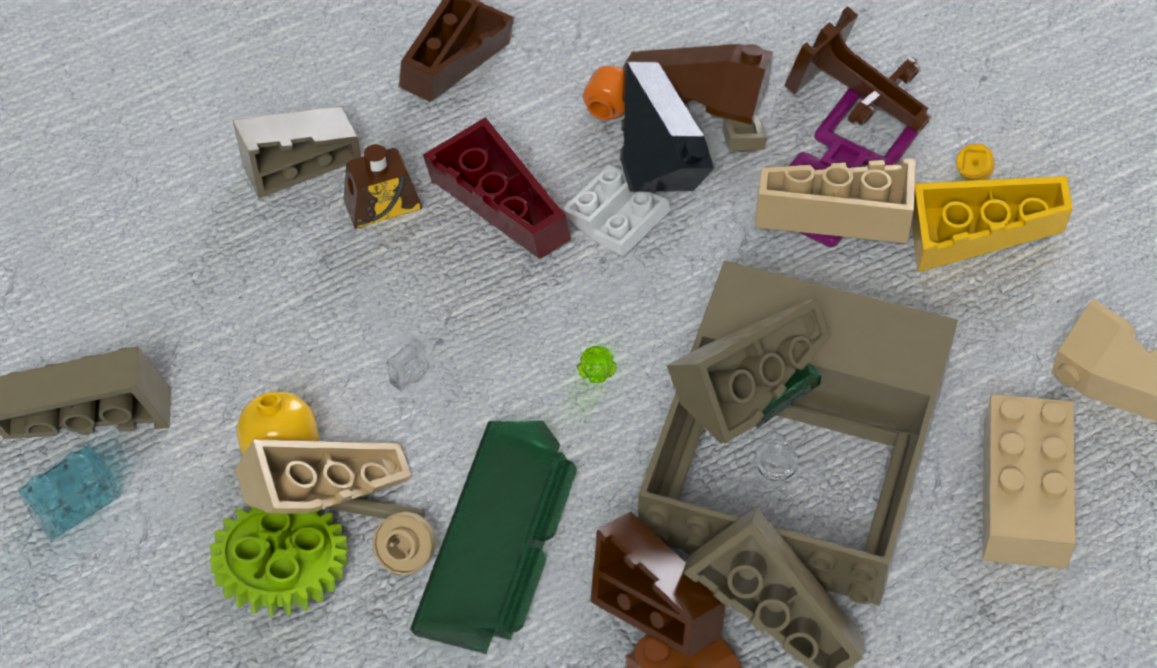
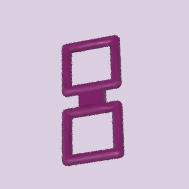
(846, 151)

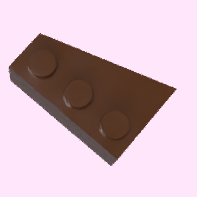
(453, 45)
(646, 587)

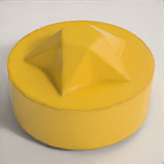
(975, 162)

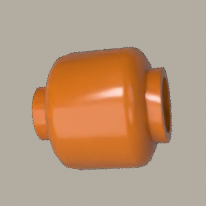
(605, 93)

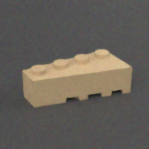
(839, 200)

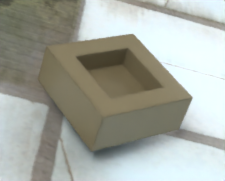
(744, 136)

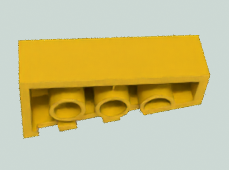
(985, 216)

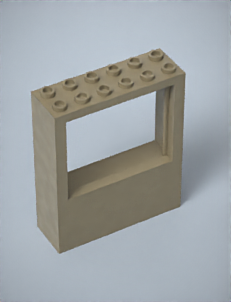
(876, 384)

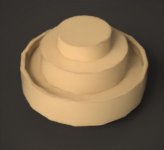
(404, 543)

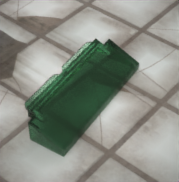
(496, 538)

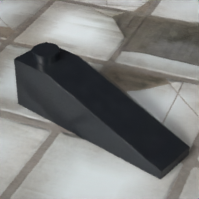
(660, 136)

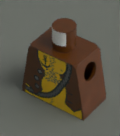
(378, 187)

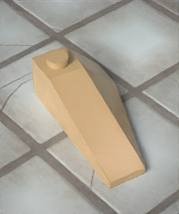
(1108, 362)
(316, 474)

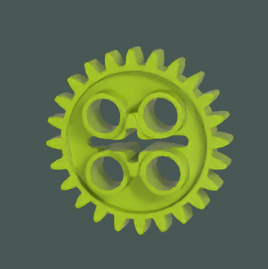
(266, 547)

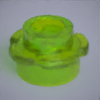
(596, 357)

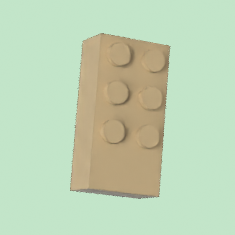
(1029, 481)

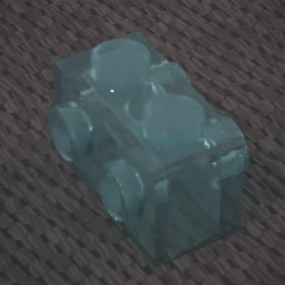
(69, 492)

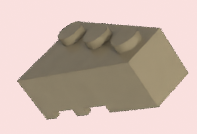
(294, 146)

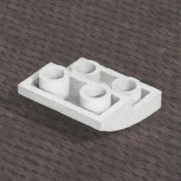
(613, 213)

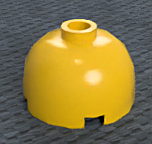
(276, 418)

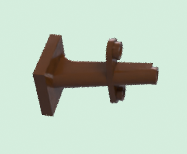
(837, 60)

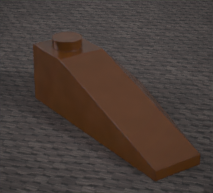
(722, 77)

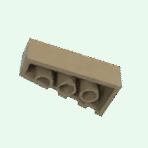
(83, 394)

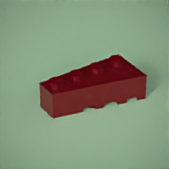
(498, 186)

